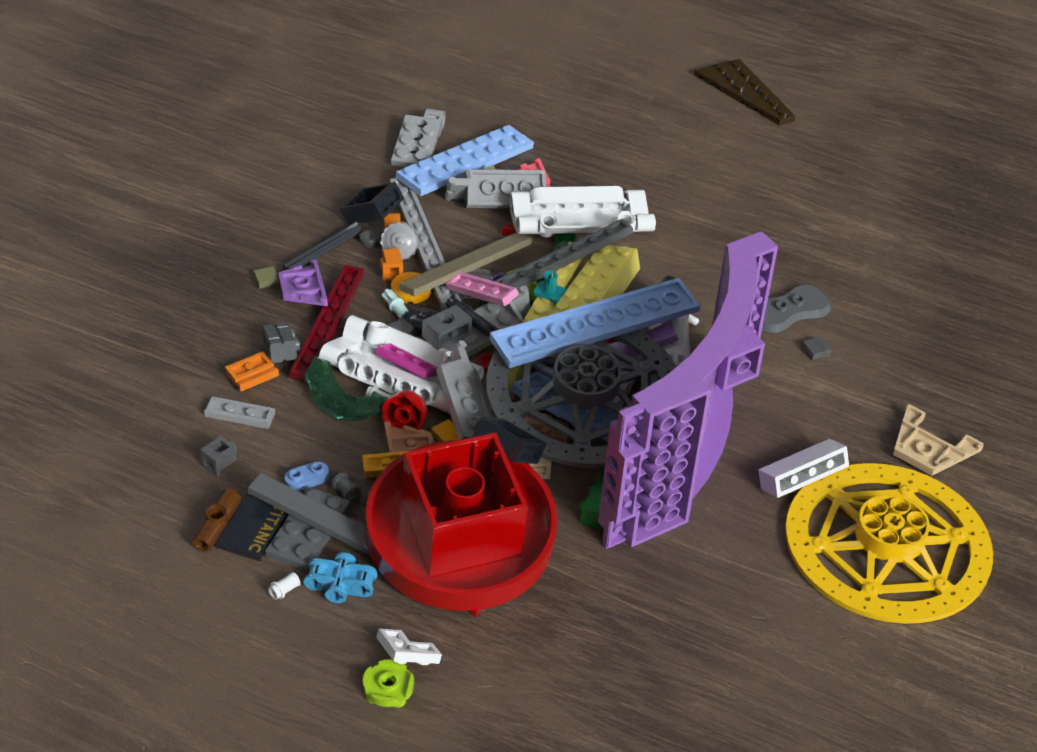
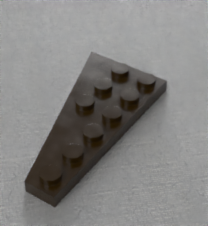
(744, 86)

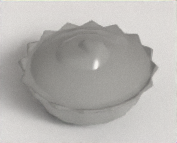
(402, 237)

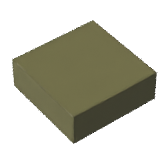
(266, 277)

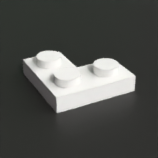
(404, 651)

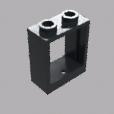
(372, 203)
(517, 443)

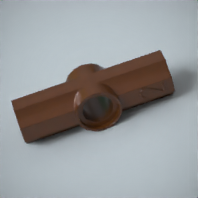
(216, 520)

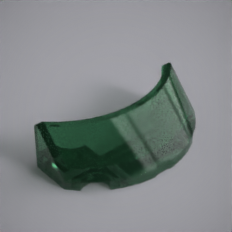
(334, 399)

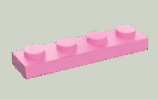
(482, 289)

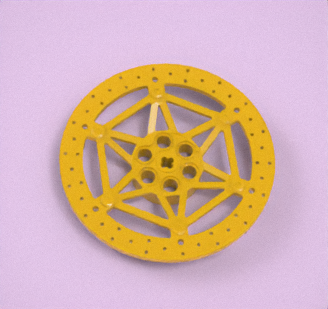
(895, 530)

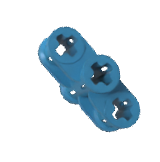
(340, 577)

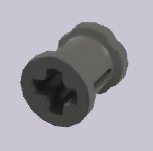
(345, 485)

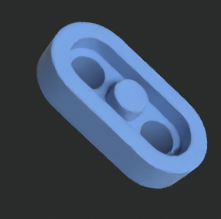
(307, 476)

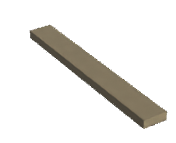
(465, 264)

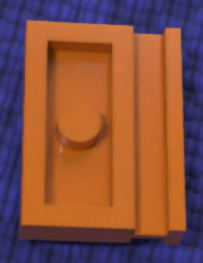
(251, 371)

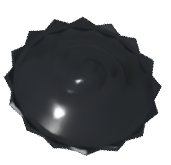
(418, 314)

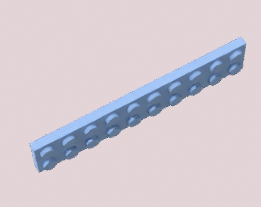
(594, 322)

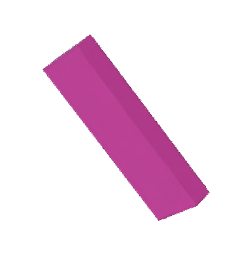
(407, 360)

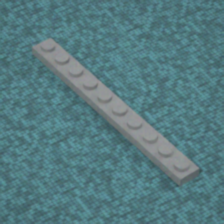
(427, 245)

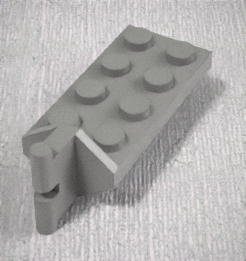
(492, 187)
(498, 316)
(463, 391)

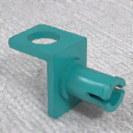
(549, 289)

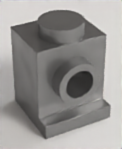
(218, 455)

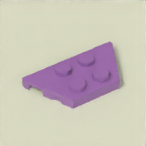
(303, 285)

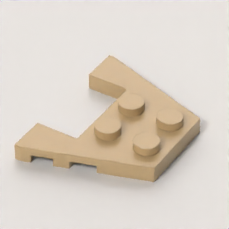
(928, 451)

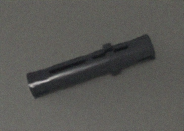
(477, 321)

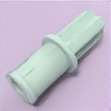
(395, 304)

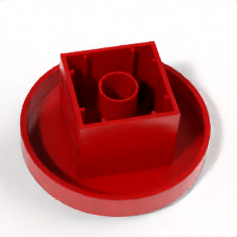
(460, 524)

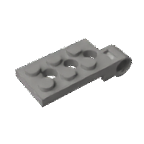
(433, 125)

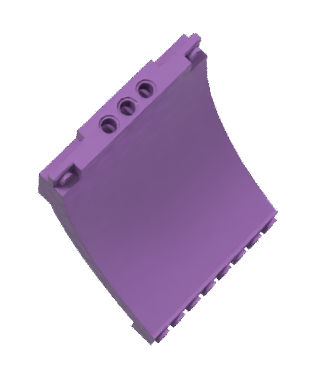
(679, 425)

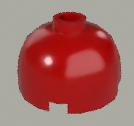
(405, 409)

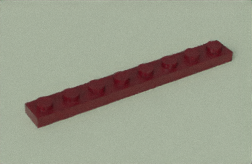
(328, 319)

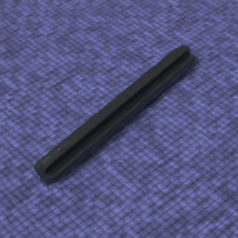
(325, 246)

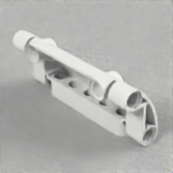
(578, 209)
(357, 358)

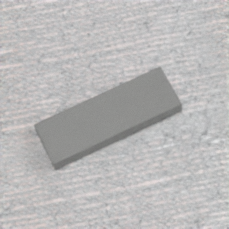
(239, 412)

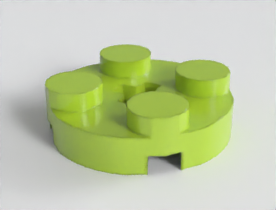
(384, 695)

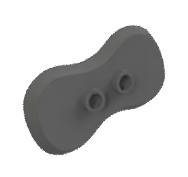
(798, 304)

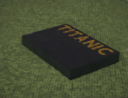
(251, 528)

